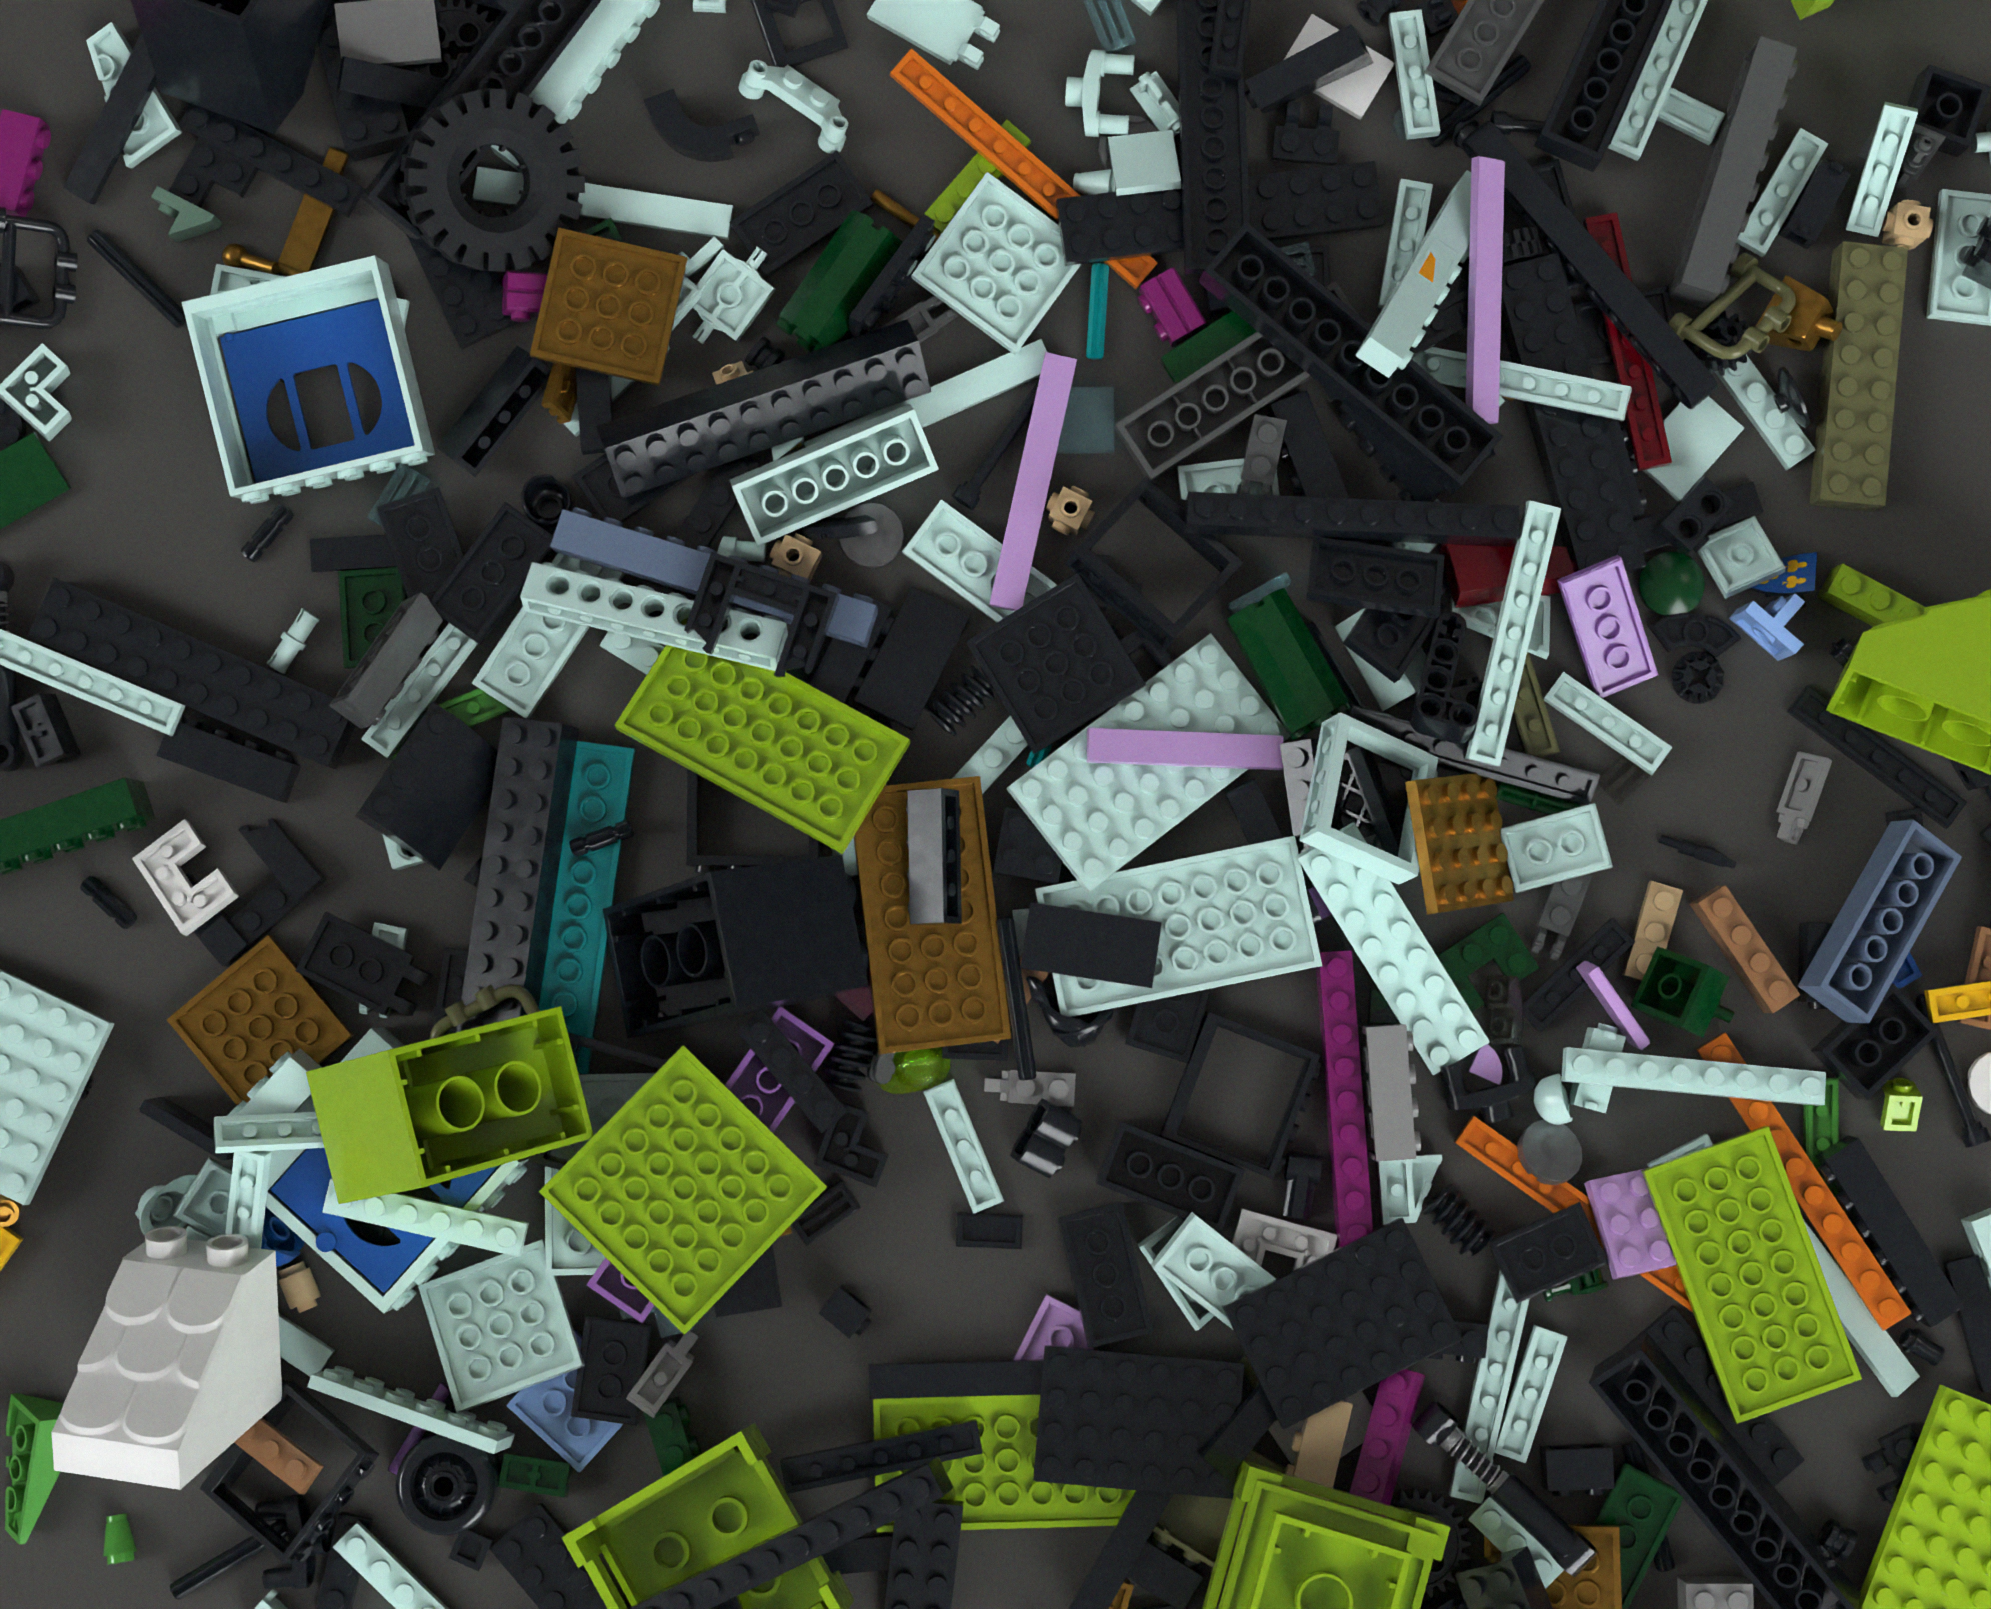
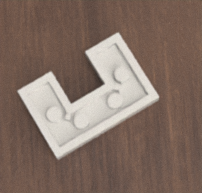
(186, 904)
(1263, 1232)

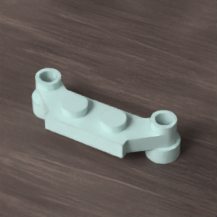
(800, 94)

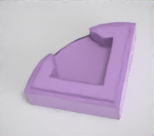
(1487, 1064)

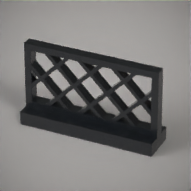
(1375, 799)

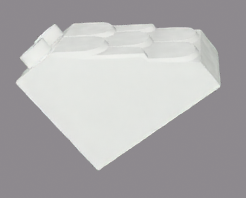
(174, 1361)

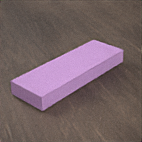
(1613, 1005)

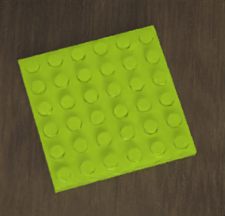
(683, 1189)

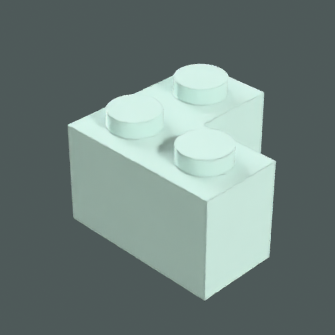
(29, 391)

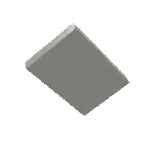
(389, 31)

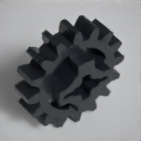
(1722, 331)

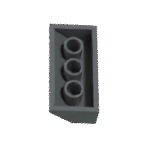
(388, 661)

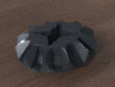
(1682, 677)

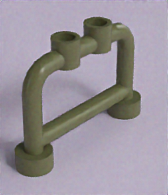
(1754, 338)
(486, 999)

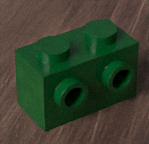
(672, 1435)

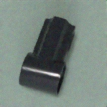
(1301, 1176)

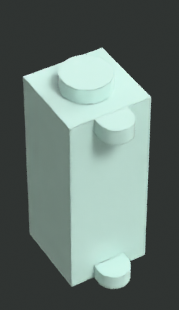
(1590, 1095)

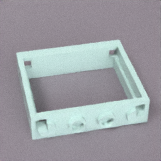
(1323, 792)

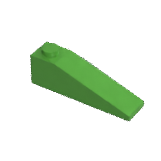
(31, 1462)

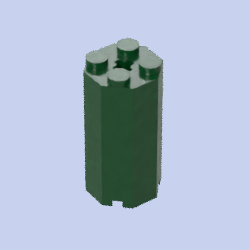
(838, 282)
(1287, 663)

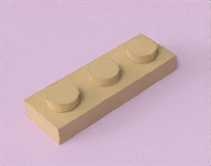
(1652, 927)

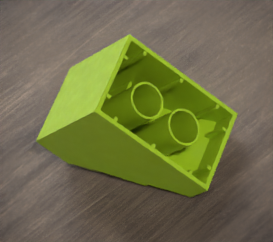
(1926, 681)
(449, 1106)

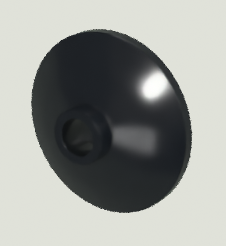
(1790, 398)

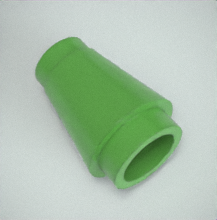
(118, 1541)

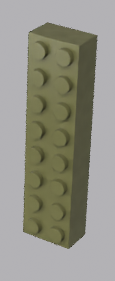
(1859, 377)

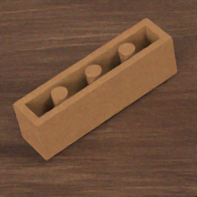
(1744, 949)

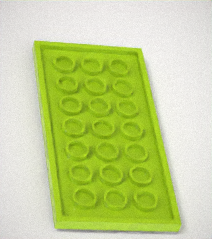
(766, 740)
(1751, 1274)
(999, 1482)
(1940, 1525)

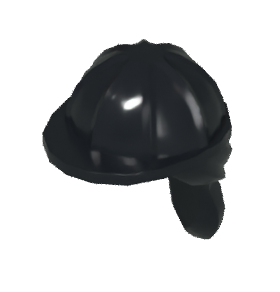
(1073, 1030)

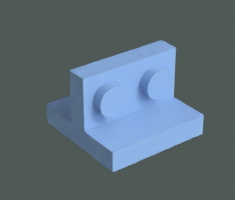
(1768, 624)

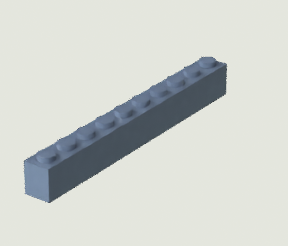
(682, 568)

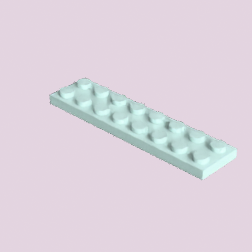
(1396, 956)

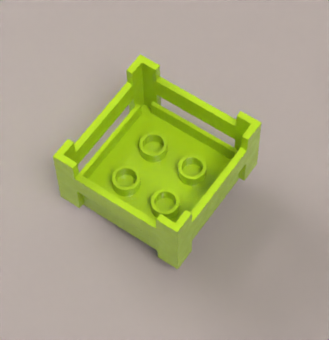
(696, 1520)
(1319, 1551)

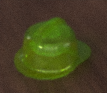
(917, 1071)

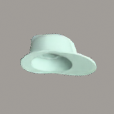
(159, 1203)

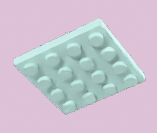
(997, 264)
(500, 1327)

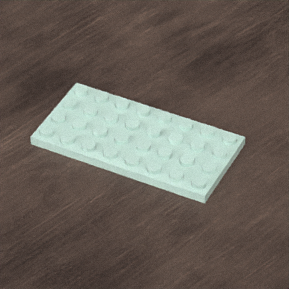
(1112, 812)
(1221, 917)

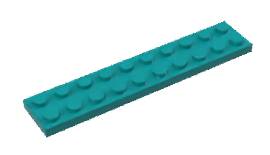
(584, 889)

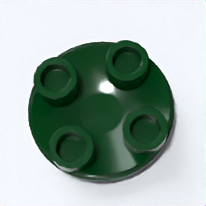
(1671, 584)

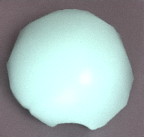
(1552, 1100)

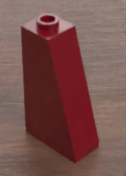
(1481, 572)

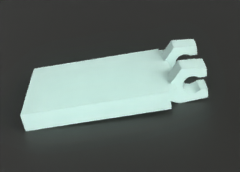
(937, 26)

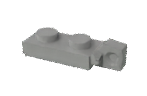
(1801, 795)
(1051, 1086)
(663, 1375)

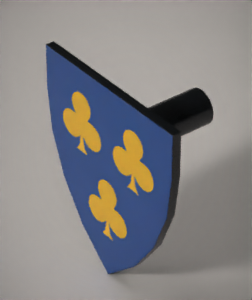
(1798, 577)

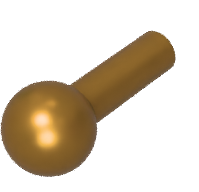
(237, 256)

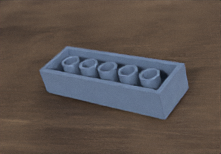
(1880, 921)

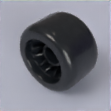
(474, 1481)

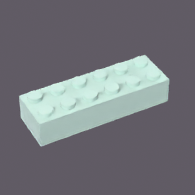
(834, 474)

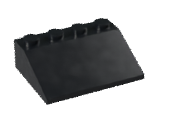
(432, 787)

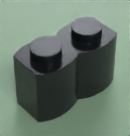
(1046, 1138)

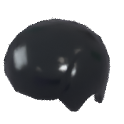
(544, 499)

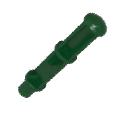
(1532, 799)

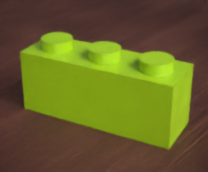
(1866, 597)

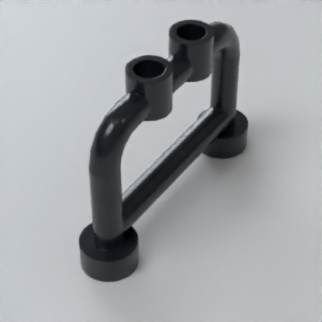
(63, 264)

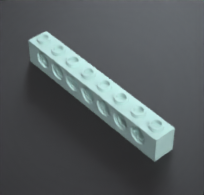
(634, 621)

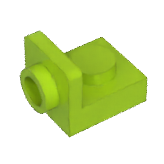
(1901, 1105)

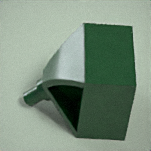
(1682, 992)

